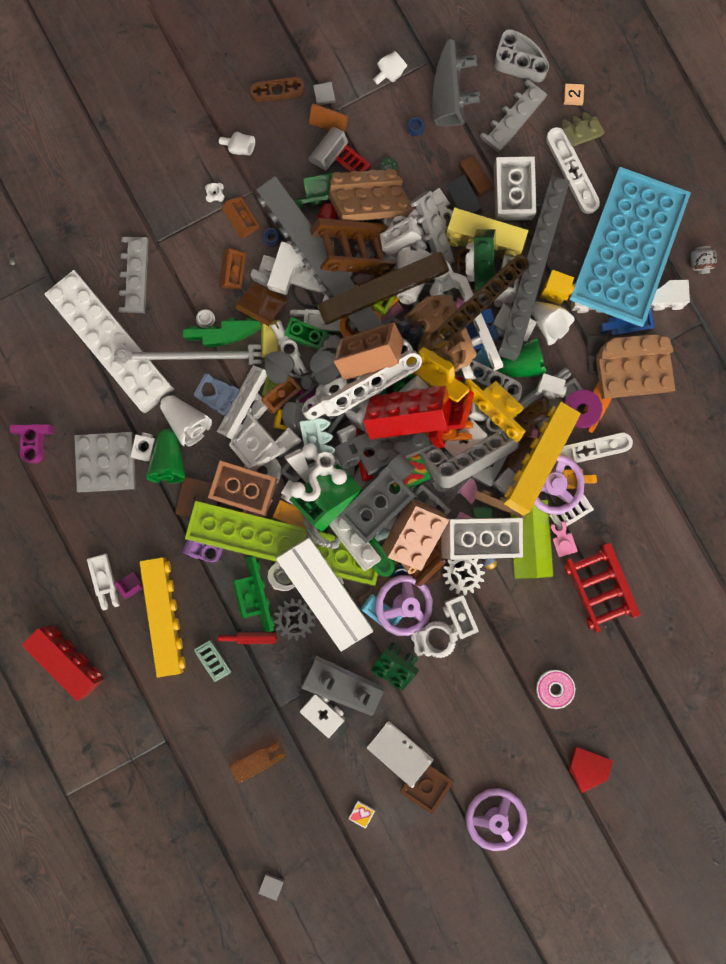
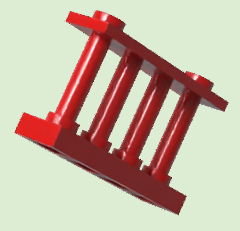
(613, 572)

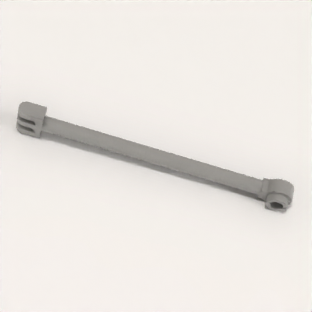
(250, 354)

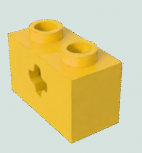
(557, 287)

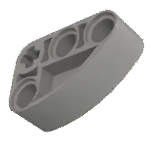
(522, 51)

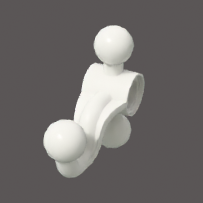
(338, 475)

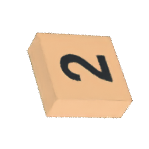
(573, 94)

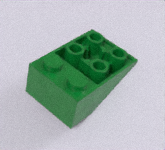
(331, 501)

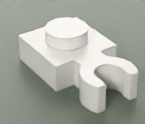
(441, 204)

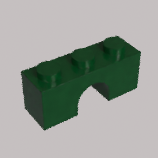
(484, 256)

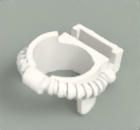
(422, 643)

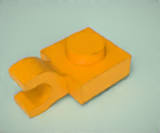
(572, 480)

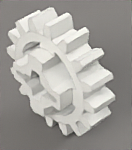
(461, 582)

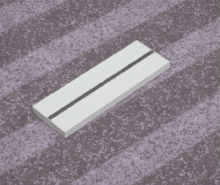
(324, 593)

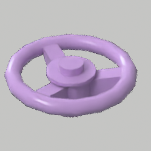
(557, 484)
(404, 605)
(496, 819)

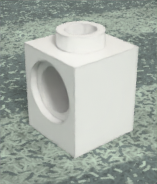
(138, 441)

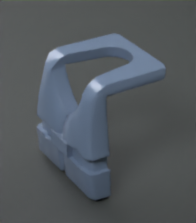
(222, 399)

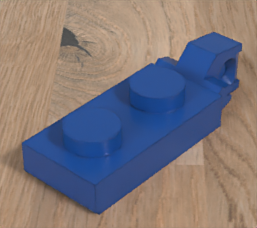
(621, 327)

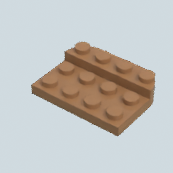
(368, 195)
(431, 315)
(635, 366)

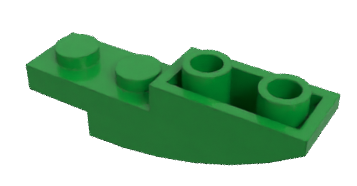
(230, 332)
(306, 334)

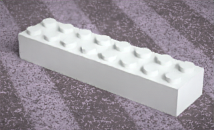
(104, 336)

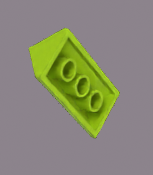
(536, 546)

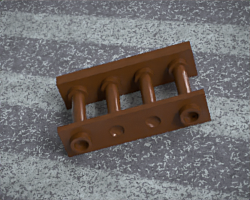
(355, 231)

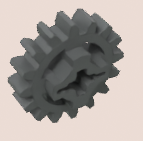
(287, 613)

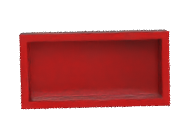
(407, 412)
(63, 662)

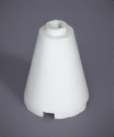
(404, 258)
(185, 420)

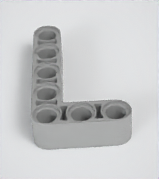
(485, 381)
(468, 461)

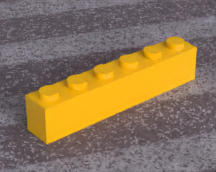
(541, 459)
(161, 617)

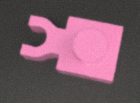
(564, 541)

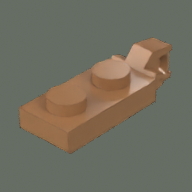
(486, 498)

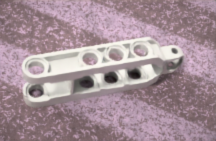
(454, 280)
(325, 401)

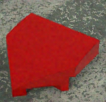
(589, 769)

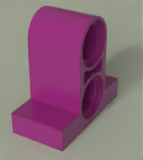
(35, 444)

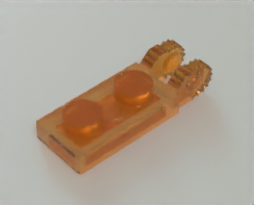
(255, 763)

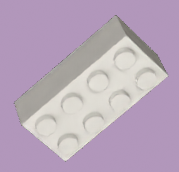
(482, 538)

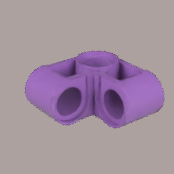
(200, 550)

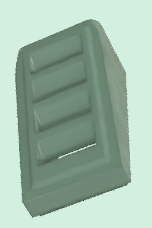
(199, 652)

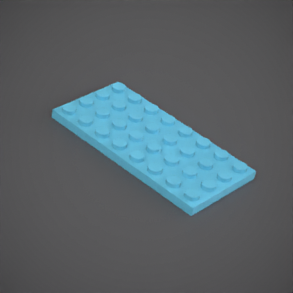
(630, 246)

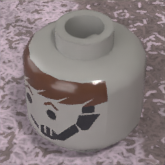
(703, 259)

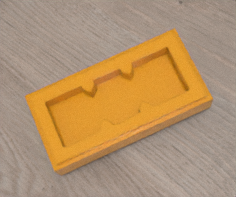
(289, 514)

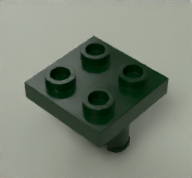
(394, 668)

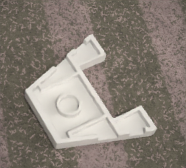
(255, 444)
(298, 461)

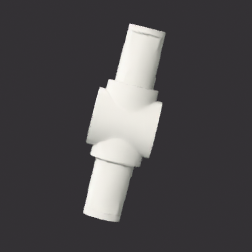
(283, 341)

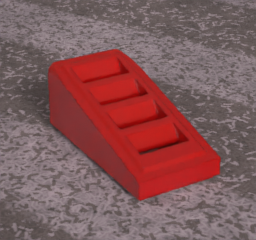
(355, 156)

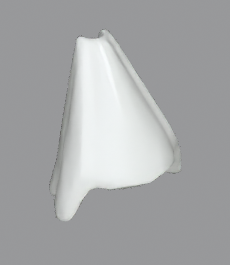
(551, 320)

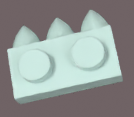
(313, 433)

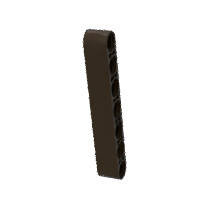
(383, 288)
(474, 306)

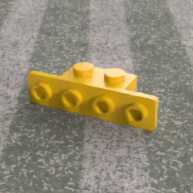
(439, 373)
(499, 407)

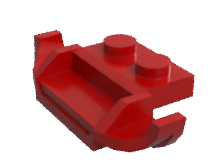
(457, 419)

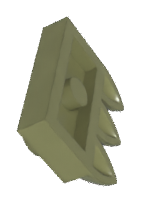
(582, 129)

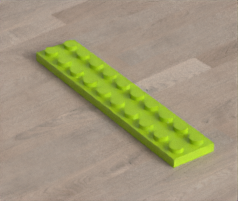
(266, 539)

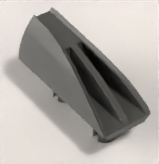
(447, 90)
(340, 685)

